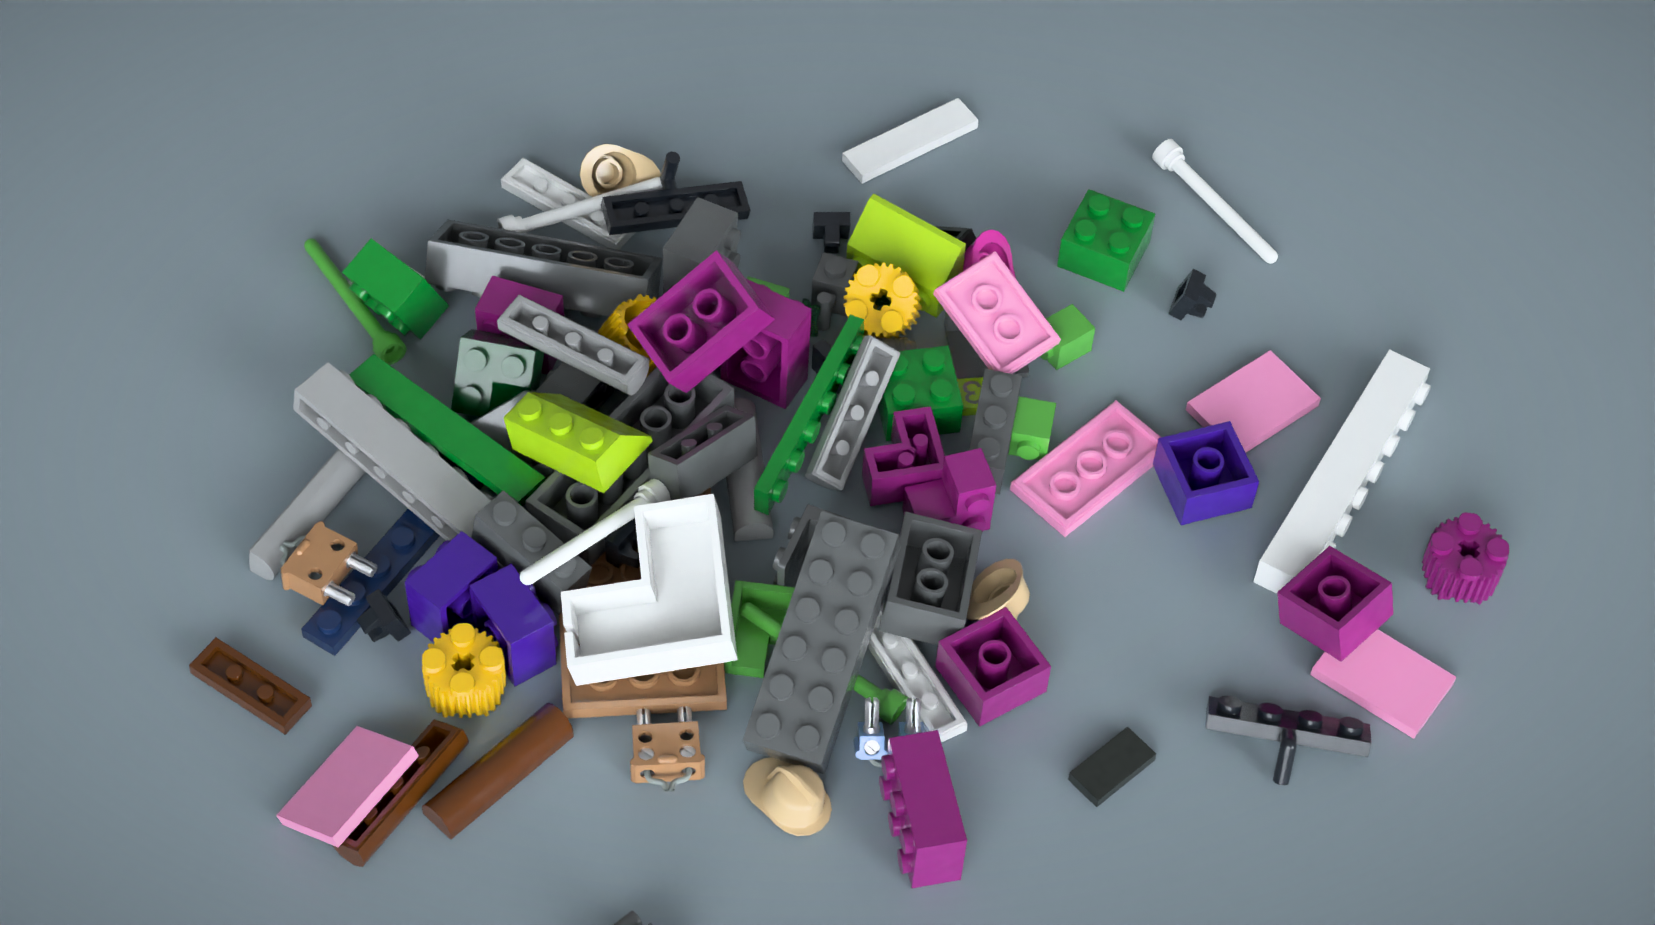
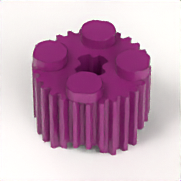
(1464, 559)

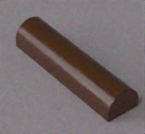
(436, 750)
(499, 770)

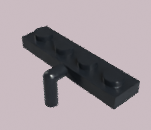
(668, 206)
(1289, 728)

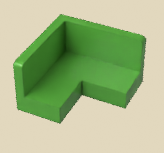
(751, 640)

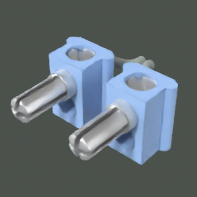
(871, 741)

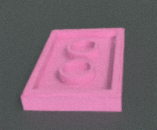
(996, 315)
(1255, 400)
(1388, 681)
(347, 786)

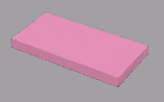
(1088, 468)

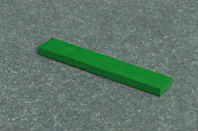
(447, 431)

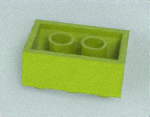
(907, 242)
(574, 438)

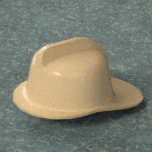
(614, 167)
(997, 588)
(788, 795)

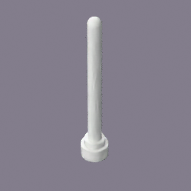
(1169, 156)
(572, 210)
(650, 492)

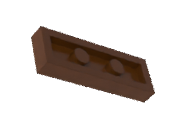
(250, 685)

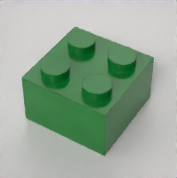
(1106, 240)
(394, 290)
(924, 380)

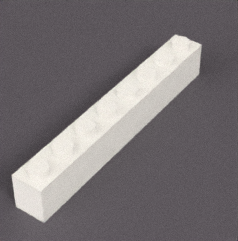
(1345, 470)

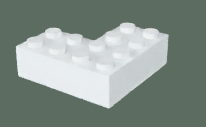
(668, 617)

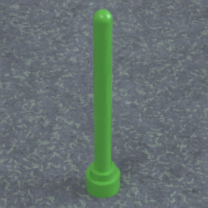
(386, 345)
(890, 702)

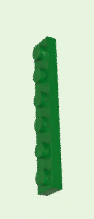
(806, 421)

